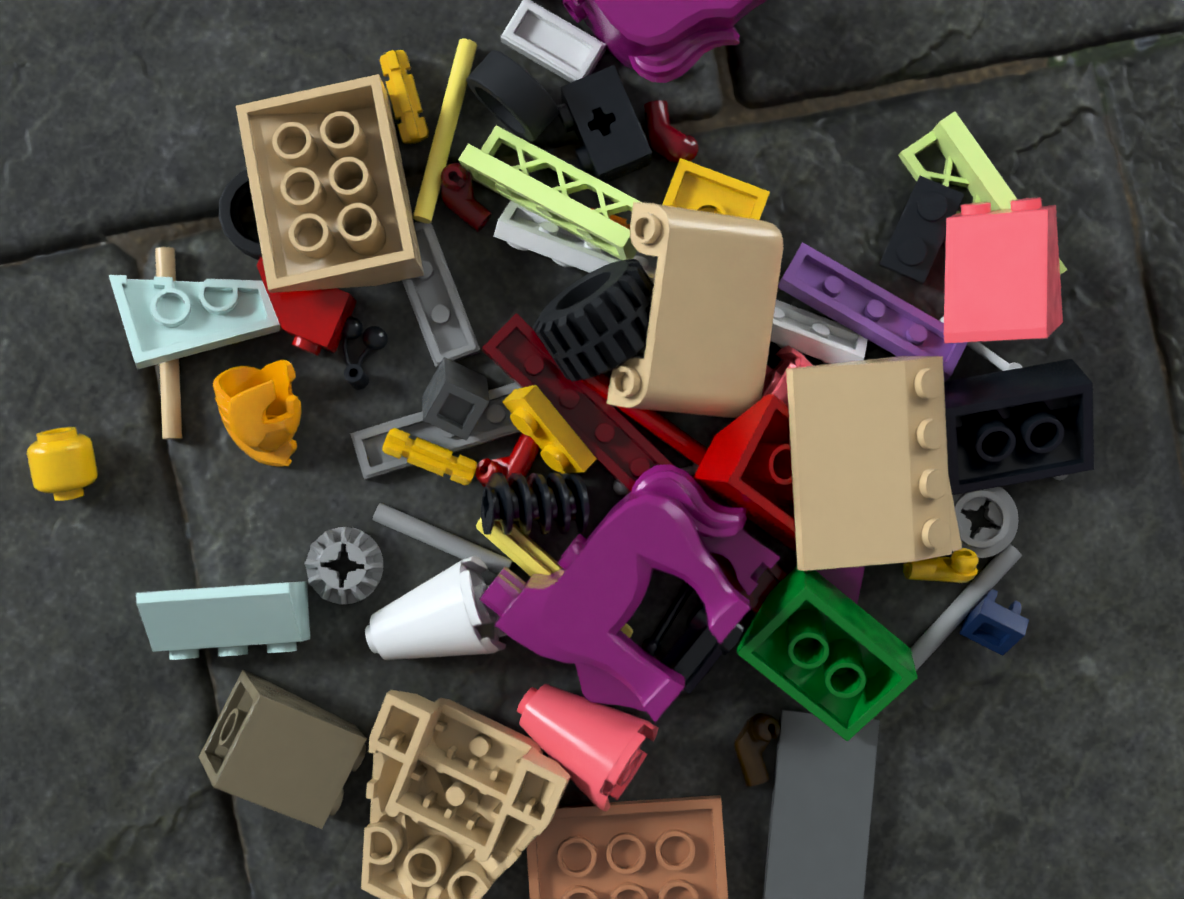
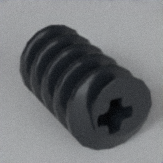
(535, 500)

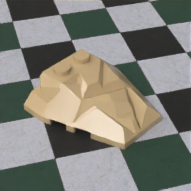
(450, 799)

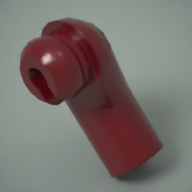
(664, 138)
(459, 196)

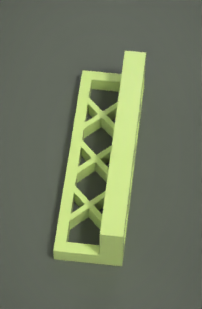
(968, 162)
(554, 202)

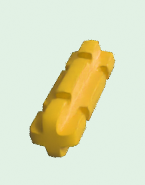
(404, 96)
(429, 456)

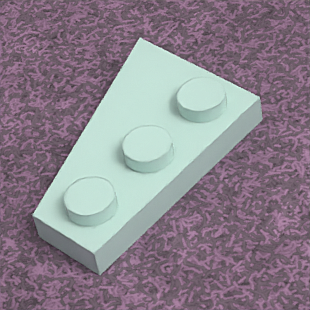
(186, 317)

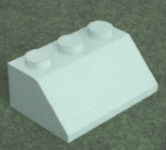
(226, 618)

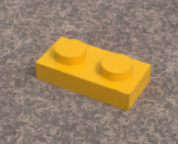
(544, 424)

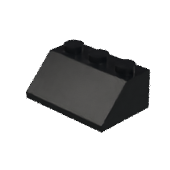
(1018, 426)

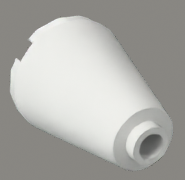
(438, 618)

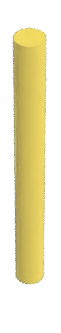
(445, 131)

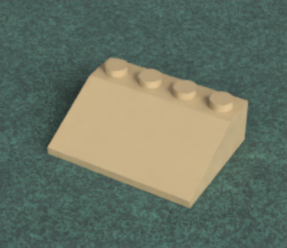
(329, 188)
(869, 462)

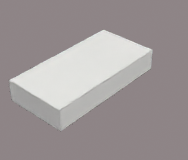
(552, 42)

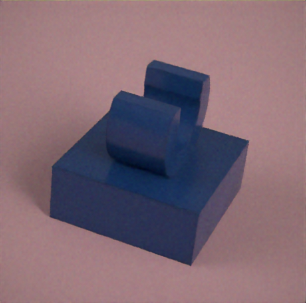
(995, 625)

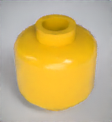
(62, 463)

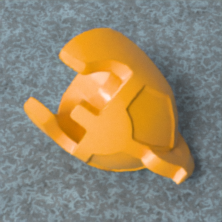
(260, 410)

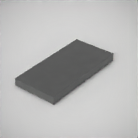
(820, 810)

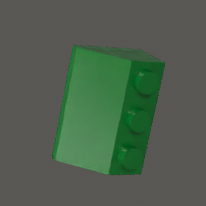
(827, 652)

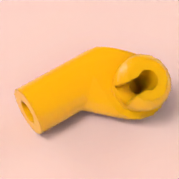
(956, 569)

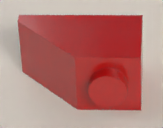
(311, 316)

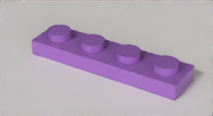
(867, 308)

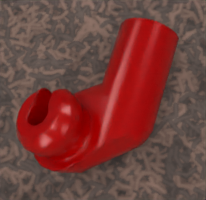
(518, 462)

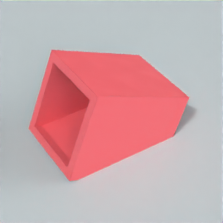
(1002, 273)

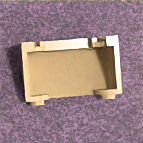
(705, 314)

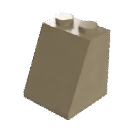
(281, 751)

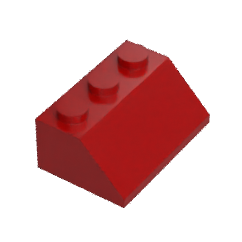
(753, 468)

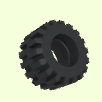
(598, 320)

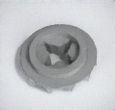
(999, 511)
(358, 583)

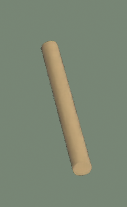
(169, 370)

